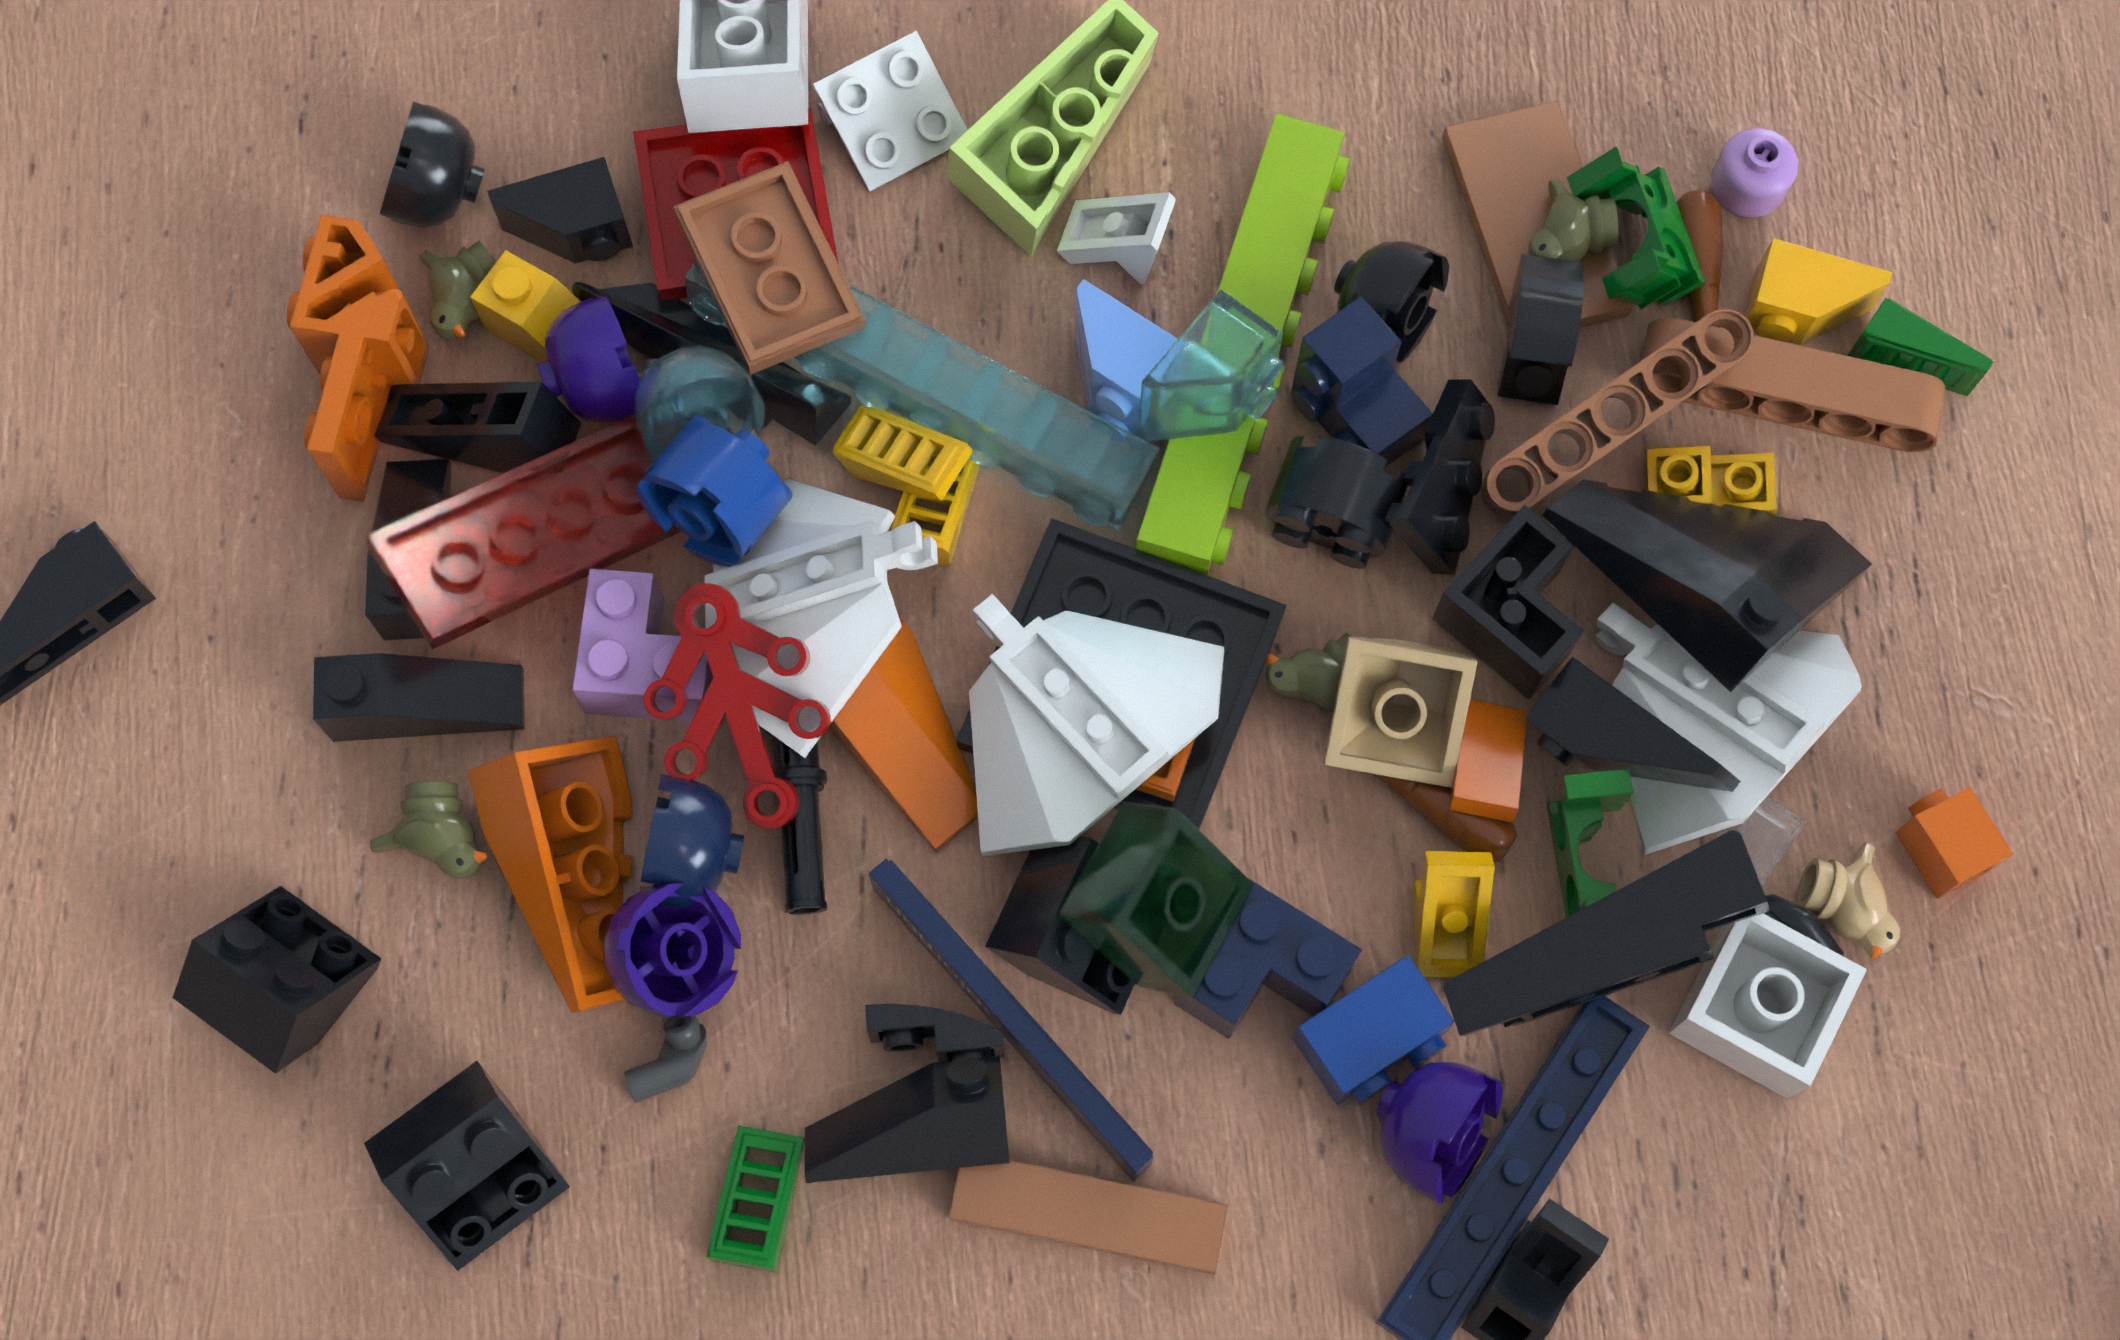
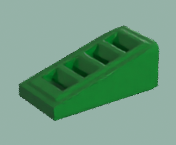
(1912, 343)
(744, 1254)

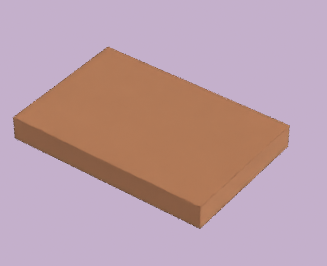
(769, 267)

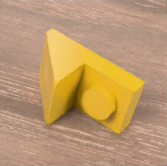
(1452, 911)

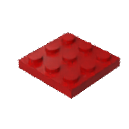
(687, 165)

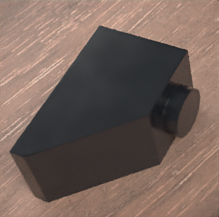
(566, 212)

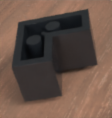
(1499, 605)

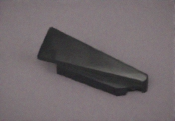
(670, 324)
(1615, 942)

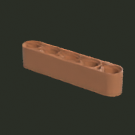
(1812, 389)
(1638, 391)

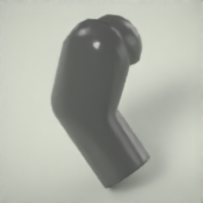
(676, 1062)

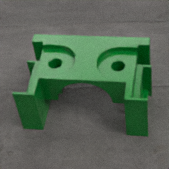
(1666, 261)
(1575, 822)

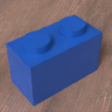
(1374, 1031)

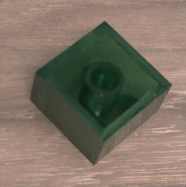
(1157, 898)

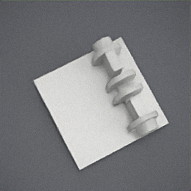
(890, 110)

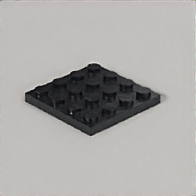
(1131, 587)

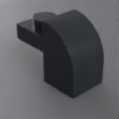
(1542, 329)
(1535, 1277)

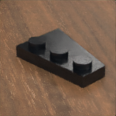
(1444, 483)

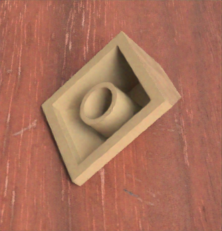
(1401, 709)

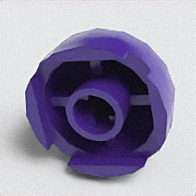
(590, 363)
(672, 956)
(1436, 1125)

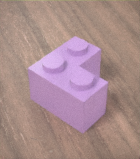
(623, 648)

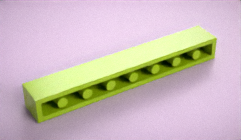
(1264, 273)

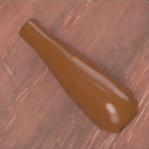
(1704, 227)
(1465, 830)

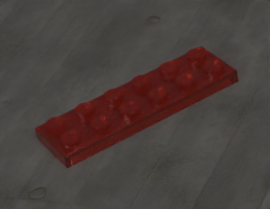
(520, 534)

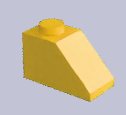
(1809, 292)
(520, 303)

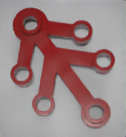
(733, 694)

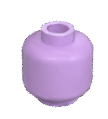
(1754, 172)

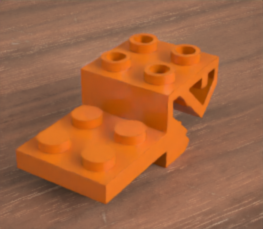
(359, 342)

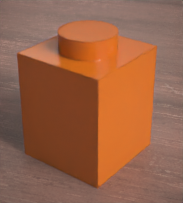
(1952, 840)

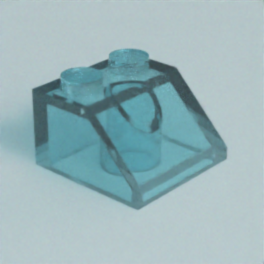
(1212, 374)

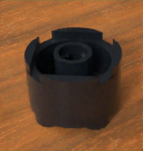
(1335, 500)

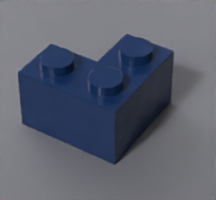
(1351, 384)
(1272, 948)

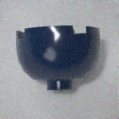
(690, 841)

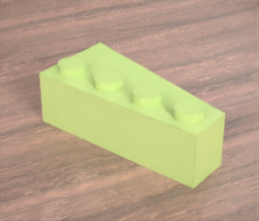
(1046, 129)

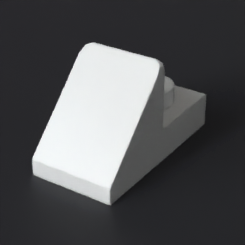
(1117, 230)

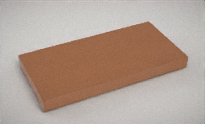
(1504, 180)

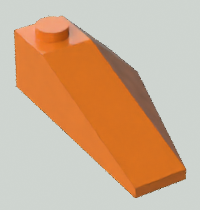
(907, 744)

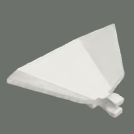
(825, 583)
(1078, 720)
(1750, 731)

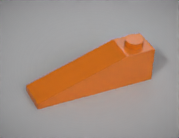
(559, 842)

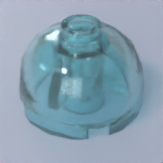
(694, 383)

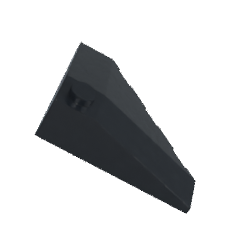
(1712, 576)

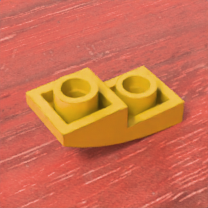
(1714, 479)

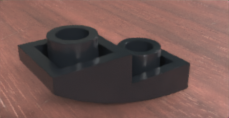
(956, 1035)

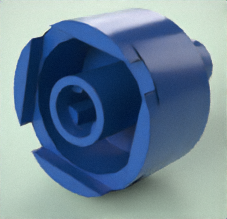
(714, 490)

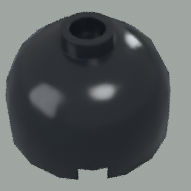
(431, 169)
(1397, 285)

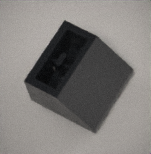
(1043, 943)
(274, 977)
(465, 1166)

